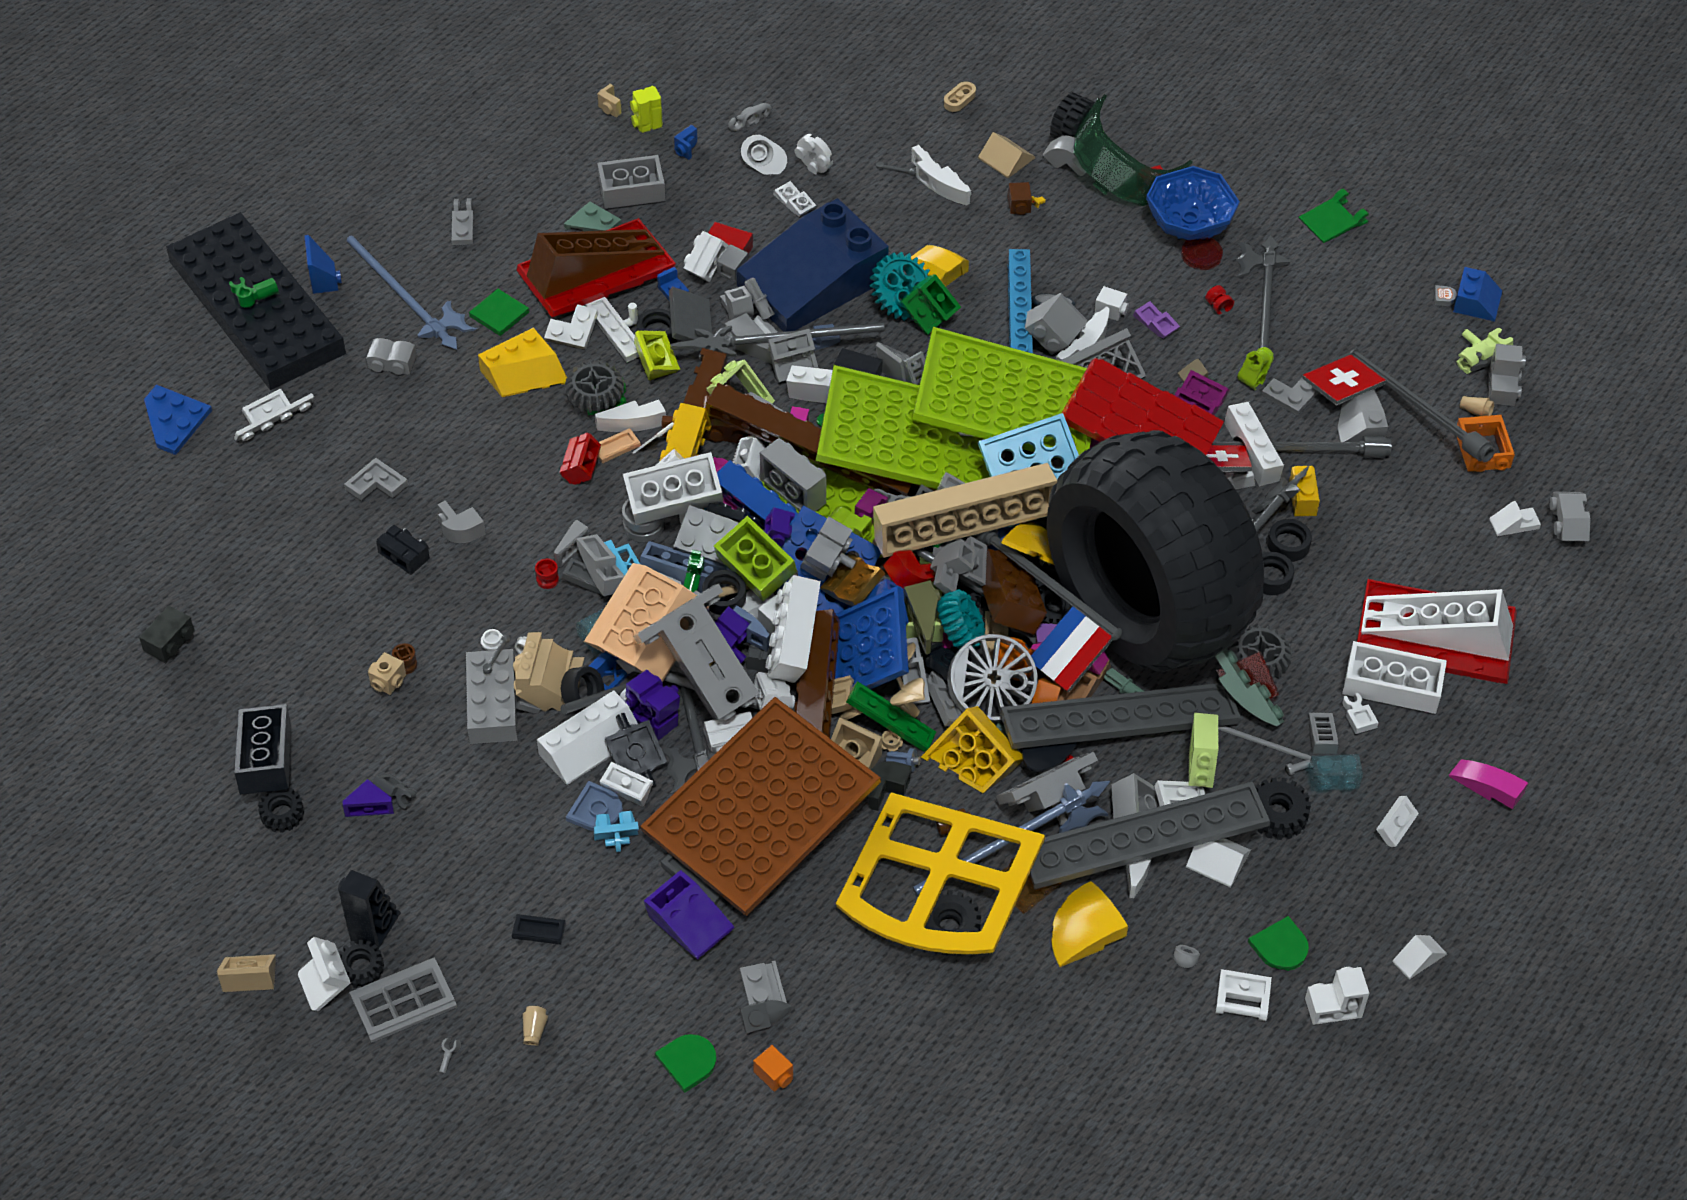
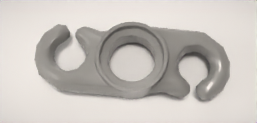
(755, 110)

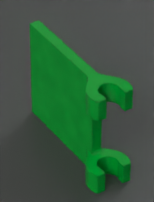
(1332, 219)

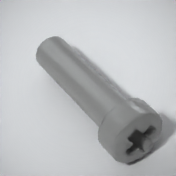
(1291, 769)

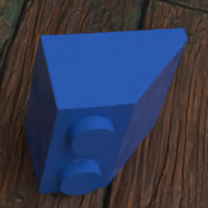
(1478, 295)

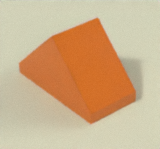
(1047, 691)

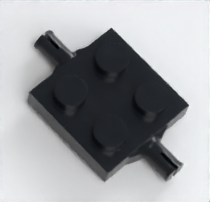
(636, 748)

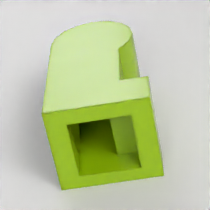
(859, 525)

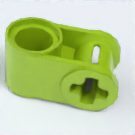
(1256, 367)

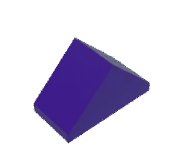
(367, 801)

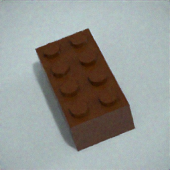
(1012, 594)

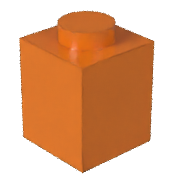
(773, 1068)

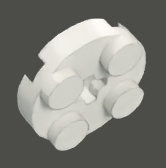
(814, 154)

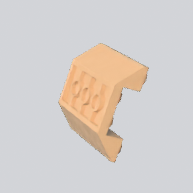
(636, 604)

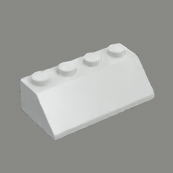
(672, 487)
(580, 741)

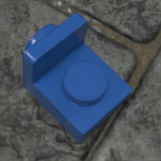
(685, 142)
(667, 280)

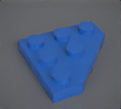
(174, 417)

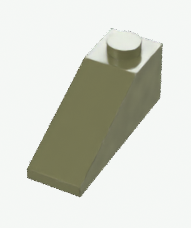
(922, 607)

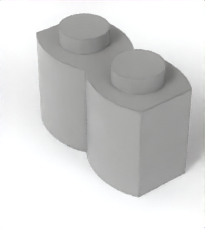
(391, 356)

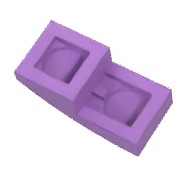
(1159, 323)

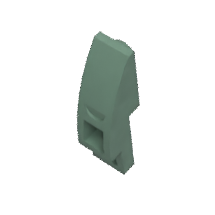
(1252, 698)

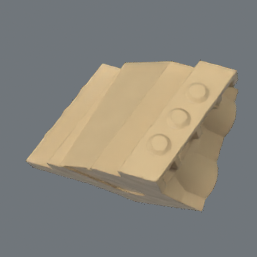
(541, 670)

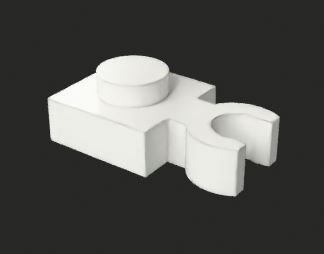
(1360, 717)

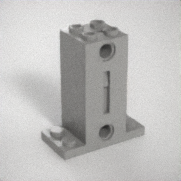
(704, 655)

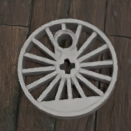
(958, 673)

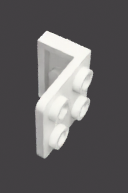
(324, 974)

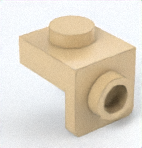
(608, 101)

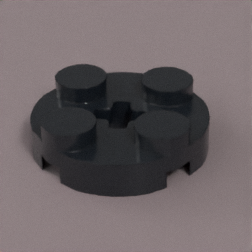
(940, 659)

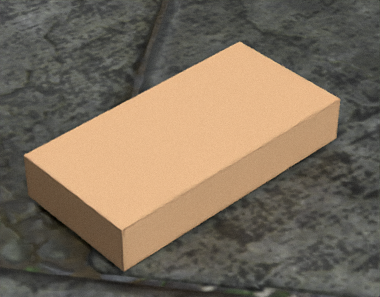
(618, 445)

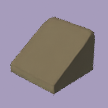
(1196, 366)

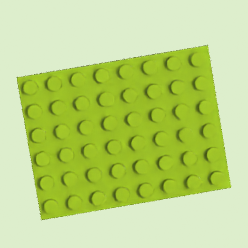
(992, 388)
(873, 432)

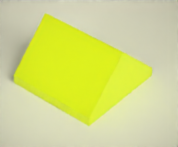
(655, 353)

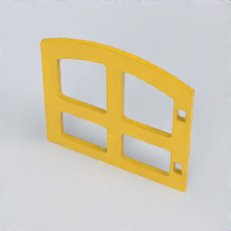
(941, 867)

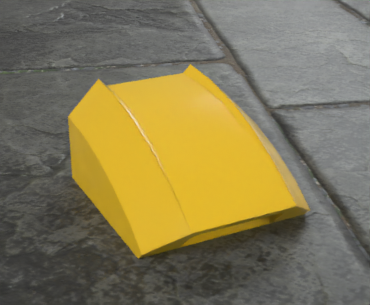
(942, 262)

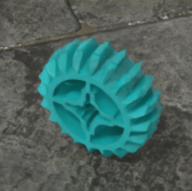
(960, 618)

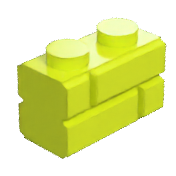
(646, 109)

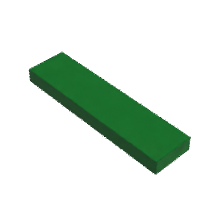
(891, 716)

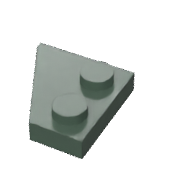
(592, 219)

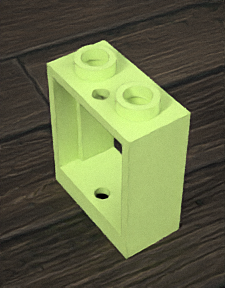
(745, 375)
(1203, 750)

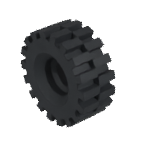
(1293, 798)
(957, 908)

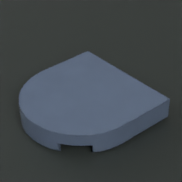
(592, 802)

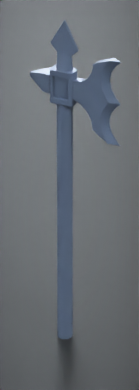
(433, 326)
(1071, 802)

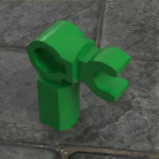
(247, 295)
(695, 566)

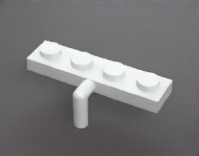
(616, 328)

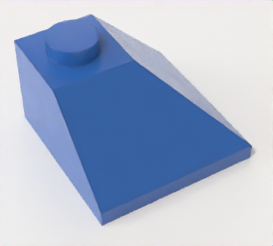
(321, 268)

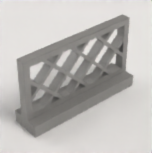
(1105, 345)

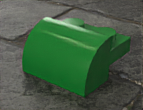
(930, 303)

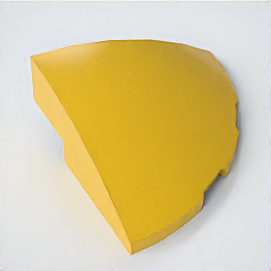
(1029, 539)
(1085, 924)

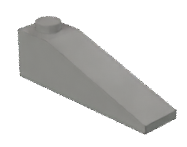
(1361, 418)

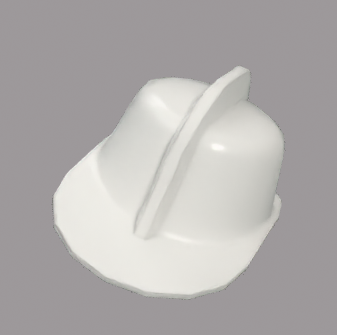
(761, 148)

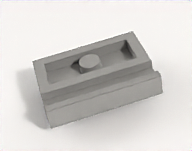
(762, 983)

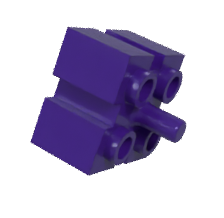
(733, 629)
(653, 702)

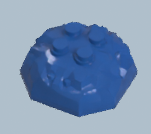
(1192, 203)

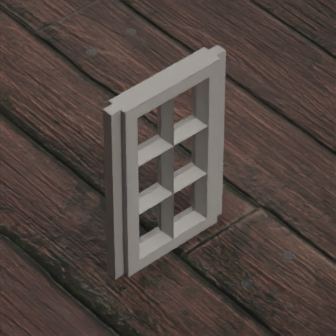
(409, 1019)

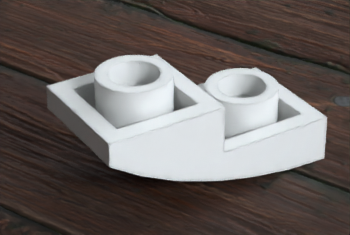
(797, 202)

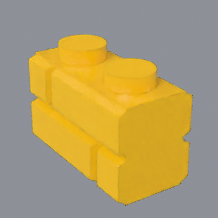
(1307, 499)

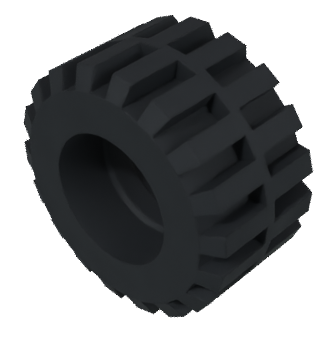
(1069, 115)

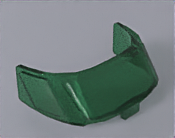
(1109, 164)

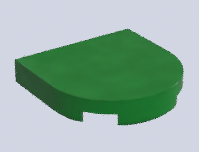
(1281, 945)
(688, 1060)

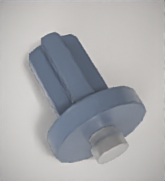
(906, 758)

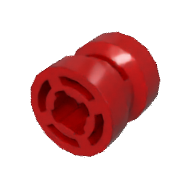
(1217, 297)
(546, 573)

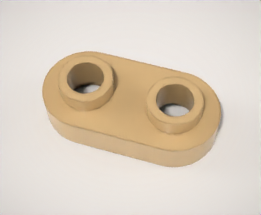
(956, 99)

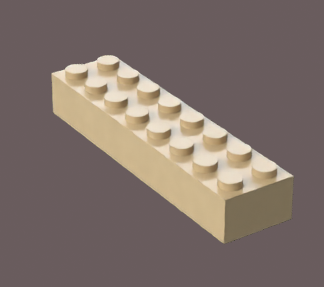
(963, 510)

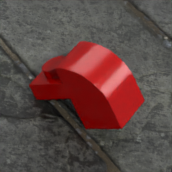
(906, 570)

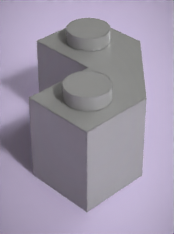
(1572, 521)

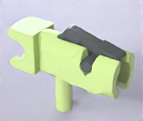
(1481, 352)

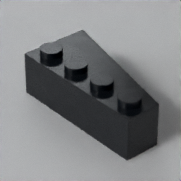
(366, 908)

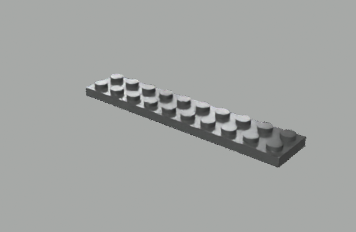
(1116, 715)
(1148, 834)

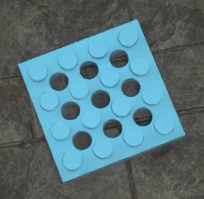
(1033, 434)

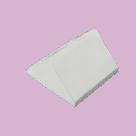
(1218, 860)

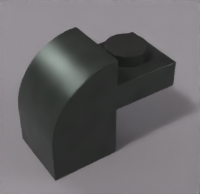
(894, 779)

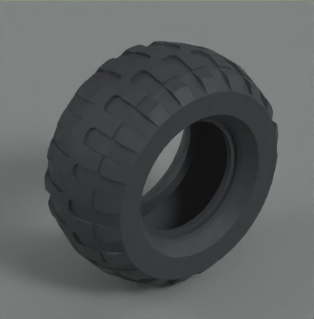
(1157, 548)

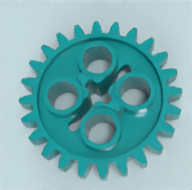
(892, 268)

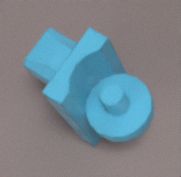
(604, 830)

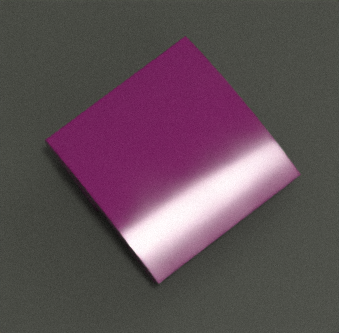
(1202, 392)

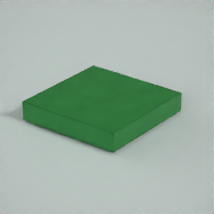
(499, 312)

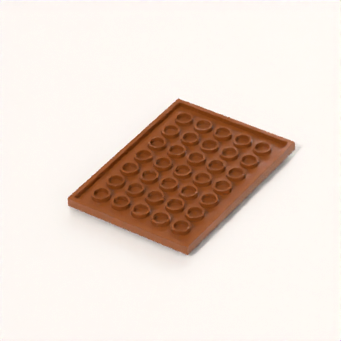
(760, 805)

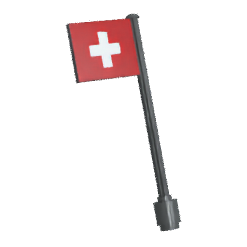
(1358, 375)
(1234, 455)

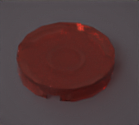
(1202, 253)

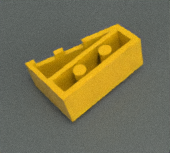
(687, 431)

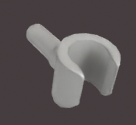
(448, 1053)

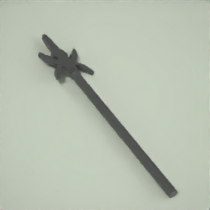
(721, 344)

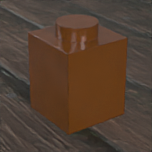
(1019, 198)

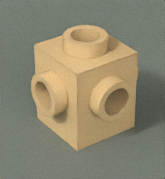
(386, 673)

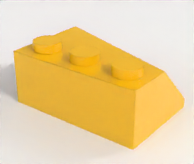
(521, 365)
(975, 750)

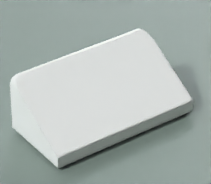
(627, 784)

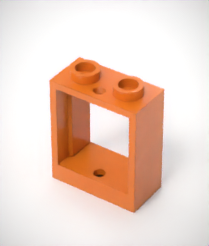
(1489, 426)

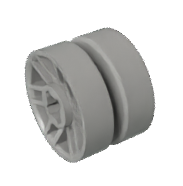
(642, 532)

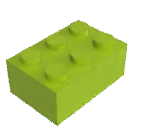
(755, 558)

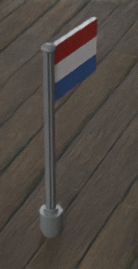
(1075, 639)

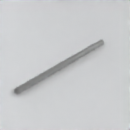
(1264, 742)

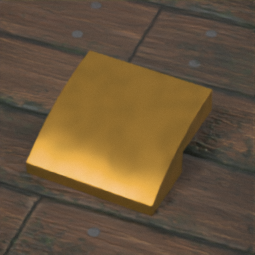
(853, 584)

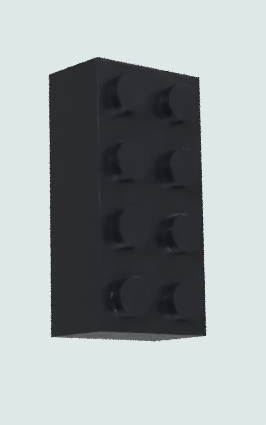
(263, 749)

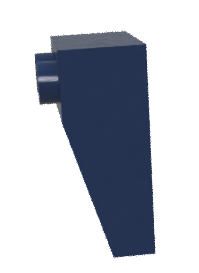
(815, 265)

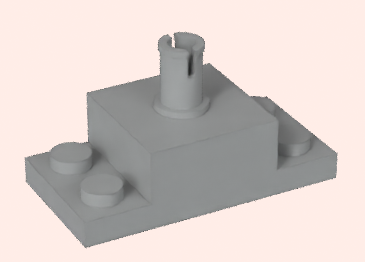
(1048, 787)

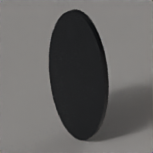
(1046, 757)

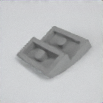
(791, 350)

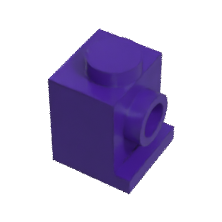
(778, 525)

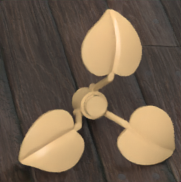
(904, 699)

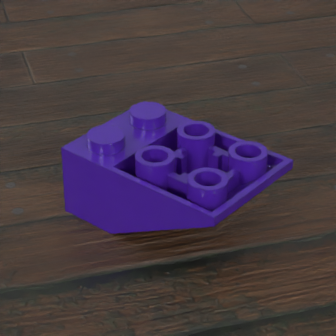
(687, 914)

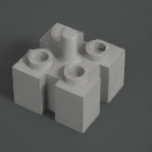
(828, 550)

